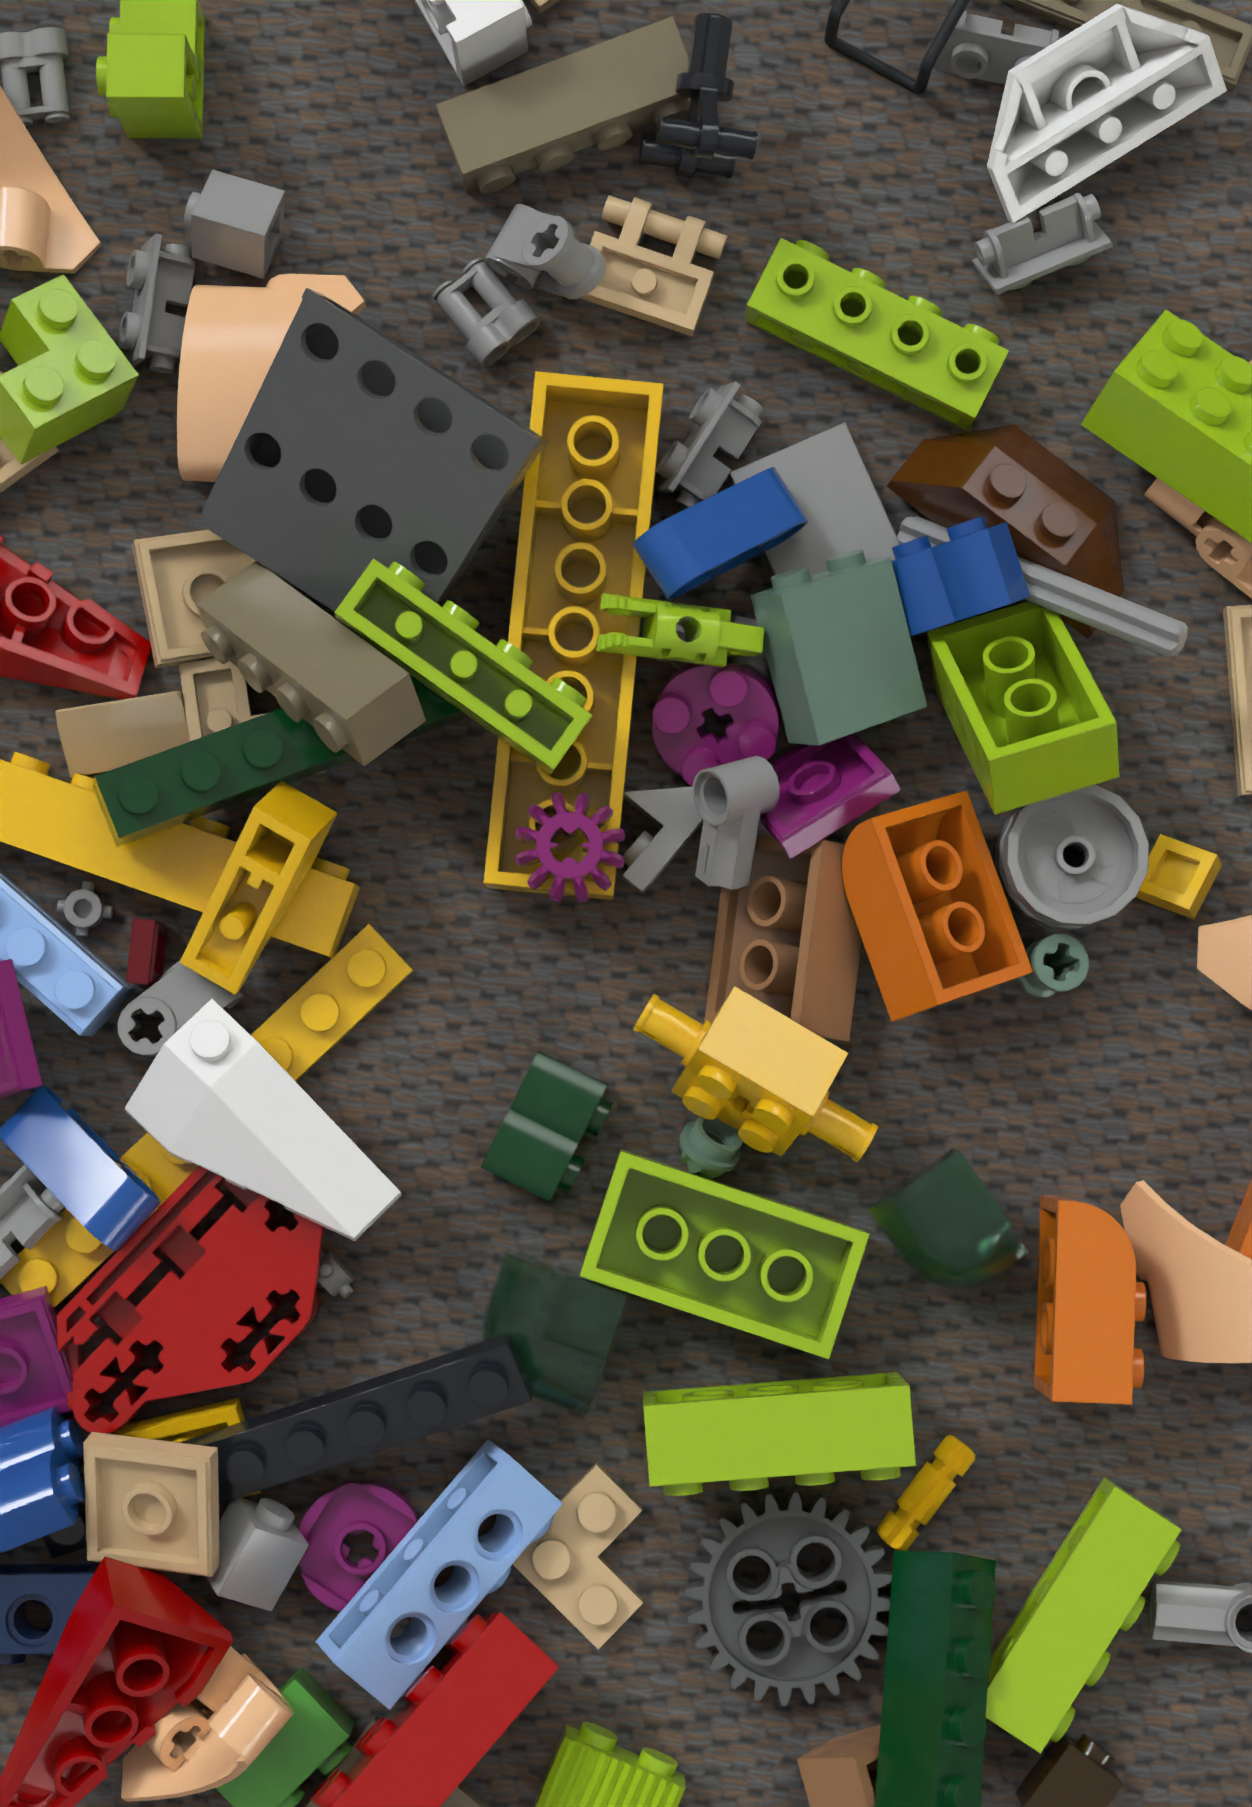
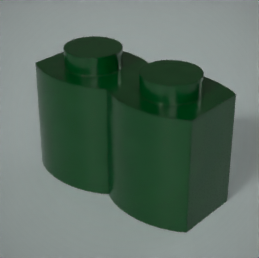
(545, 1127)

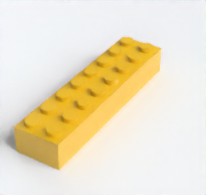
(575, 540)

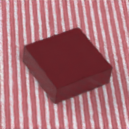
(146, 952)

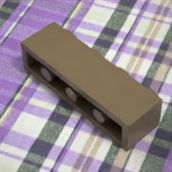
(565, 107)
(310, 664)

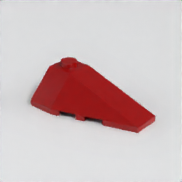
(62, 639)
(117, 1670)

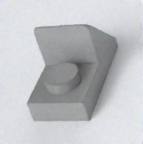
(677, 818)

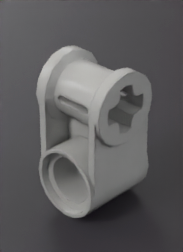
(545, 254)
(176, 997)

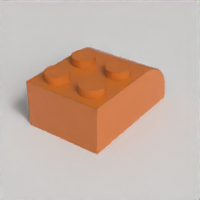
(930, 905)
(1086, 1306)

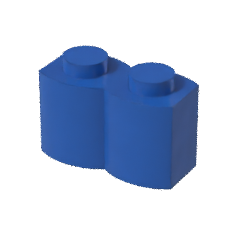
(958, 577)
(39, 1477)

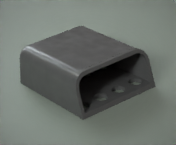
(364, 459)

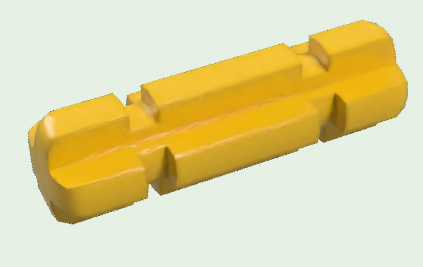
(926, 1493)

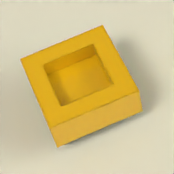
(1178, 876)

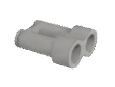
(34, 52)
(498, 330)

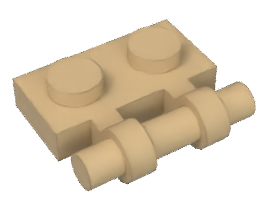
(650, 283)

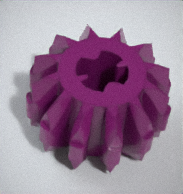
(571, 825)

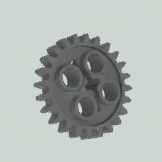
(800, 1655)

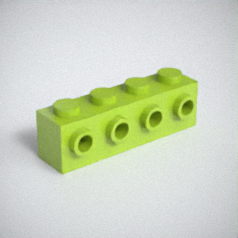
(875, 332)
(463, 666)
(1075, 1614)

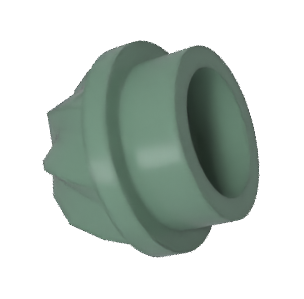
(709, 1147)

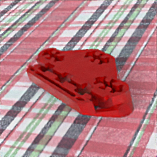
(196, 1316)

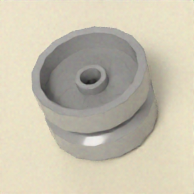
(1110, 855)

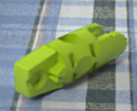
(707, 632)

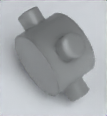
(84, 909)
(334, 1275)

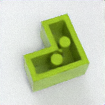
(155, 68)
(65, 373)

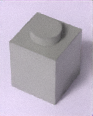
(236, 223)
(257, 1552)

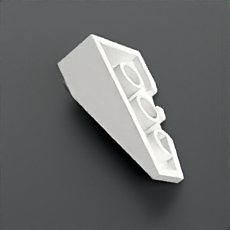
(238, 1113)

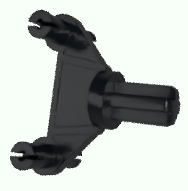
(699, 140)

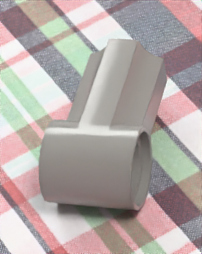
(731, 804)
(1199, 1613)

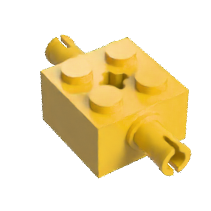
(758, 1074)

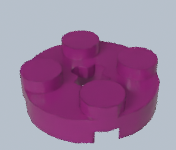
(727, 690)
(351, 1509)

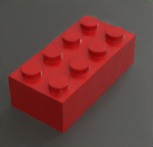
(447, 1720)

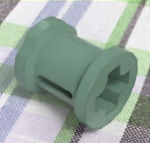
(1061, 952)

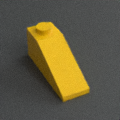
(257, 885)

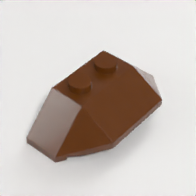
(1013, 479)

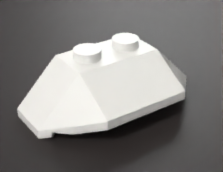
(1095, 102)

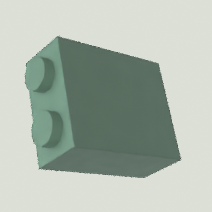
(838, 648)

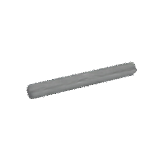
(1079, 600)

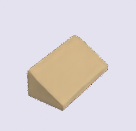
(121, 731)

